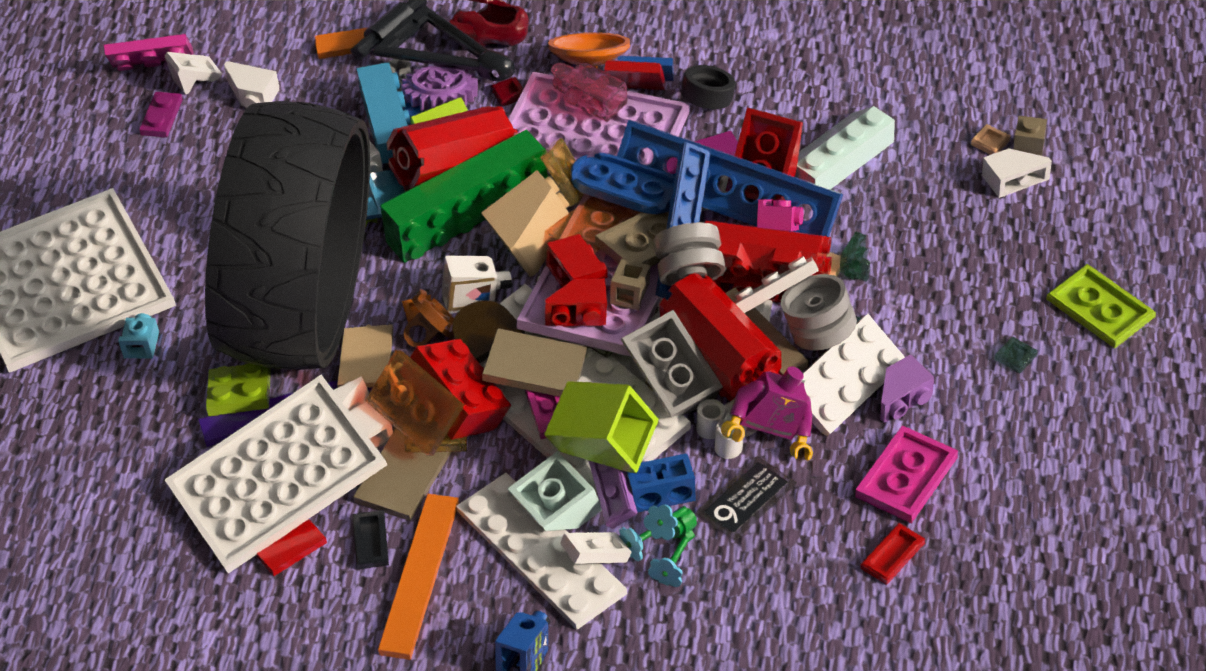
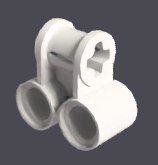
(710, 417)

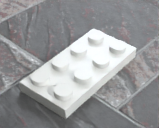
(848, 374)

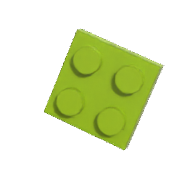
(237, 389)

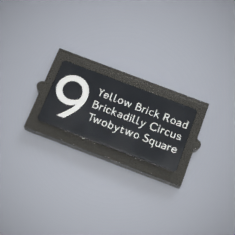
(746, 498)

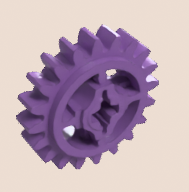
(438, 85)

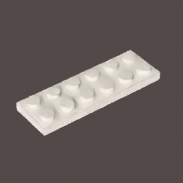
(572, 589)

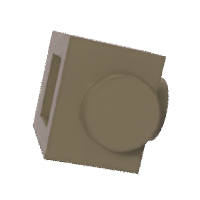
(629, 284)

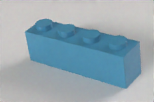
(382, 104)

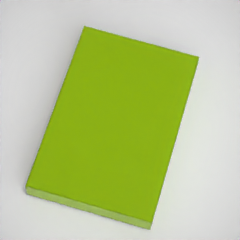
(1101, 306)

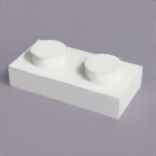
(595, 547)

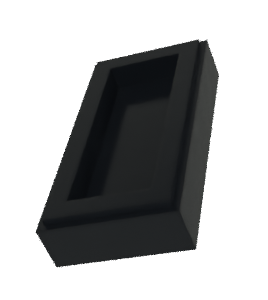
(370, 539)

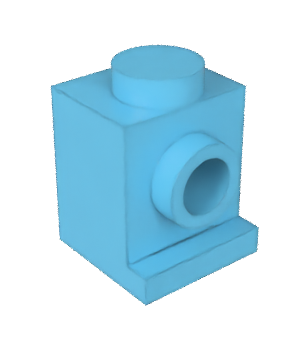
(139, 331)

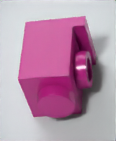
(779, 215)

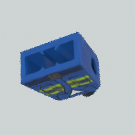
(526, 636)

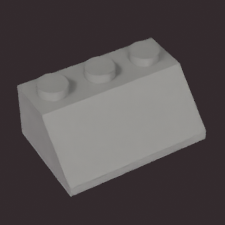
(672, 364)

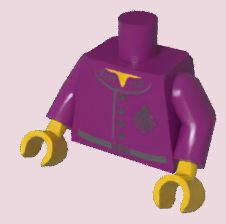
(774, 406)

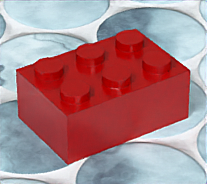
(462, 376)

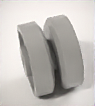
(689, 250)
(819, 312)

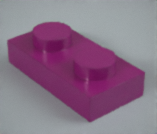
(161, 114)

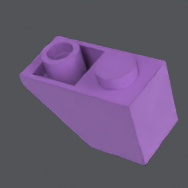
(904, 387)

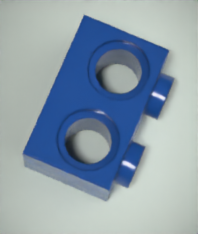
(663, 482)

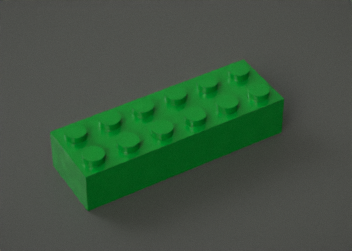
(457, 197)

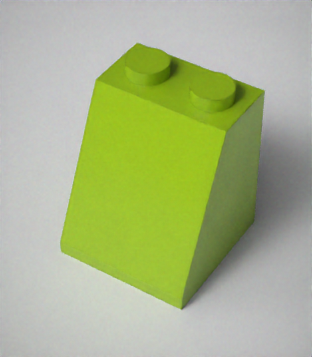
(602, 424)

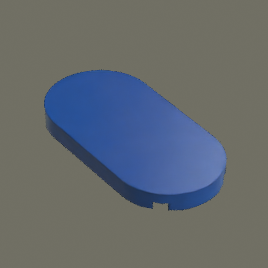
(623, 182)

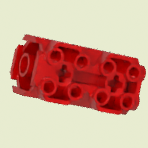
(445, 142)
(758, 251)
(722, 333)

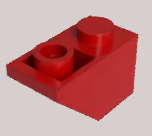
(578, 304)

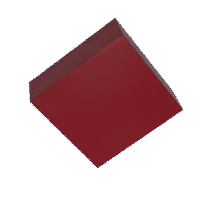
(507, 91)

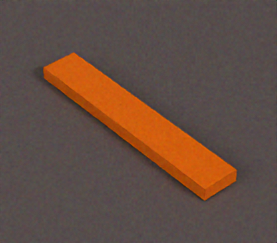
(418, 577)

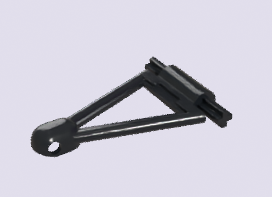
(406, 19)

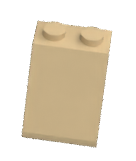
(524, 216)

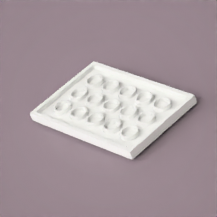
(275, 473)

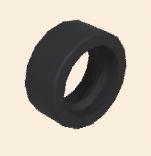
(708, 87)

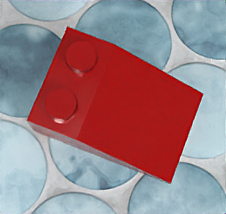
(770, 143)

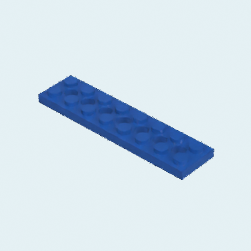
(742, 173)

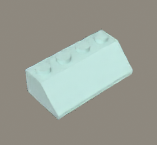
(845, 147)

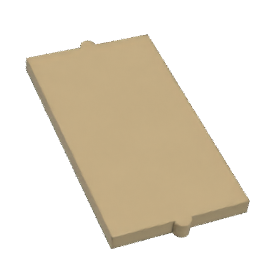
(365, 353)

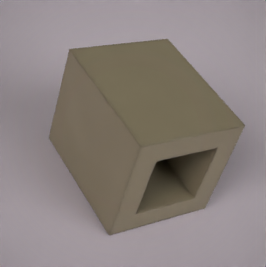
(1030, 135)

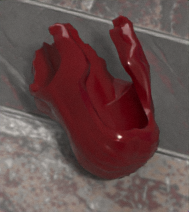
(494, 23)

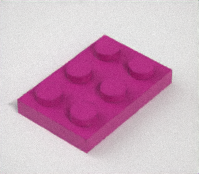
(146, 51)
(906, 474)

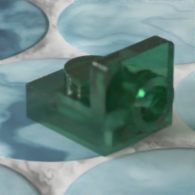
(854, 258)

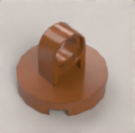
(432, 317)

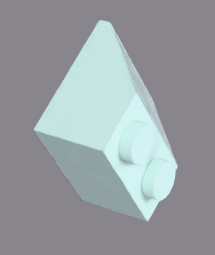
(556, 495)

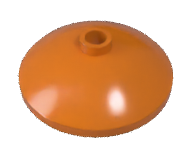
(589, 47)

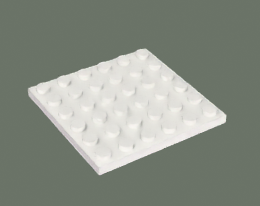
(73, 279)

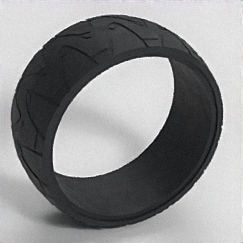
(287, 235)

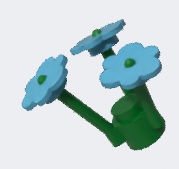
(668, 525)

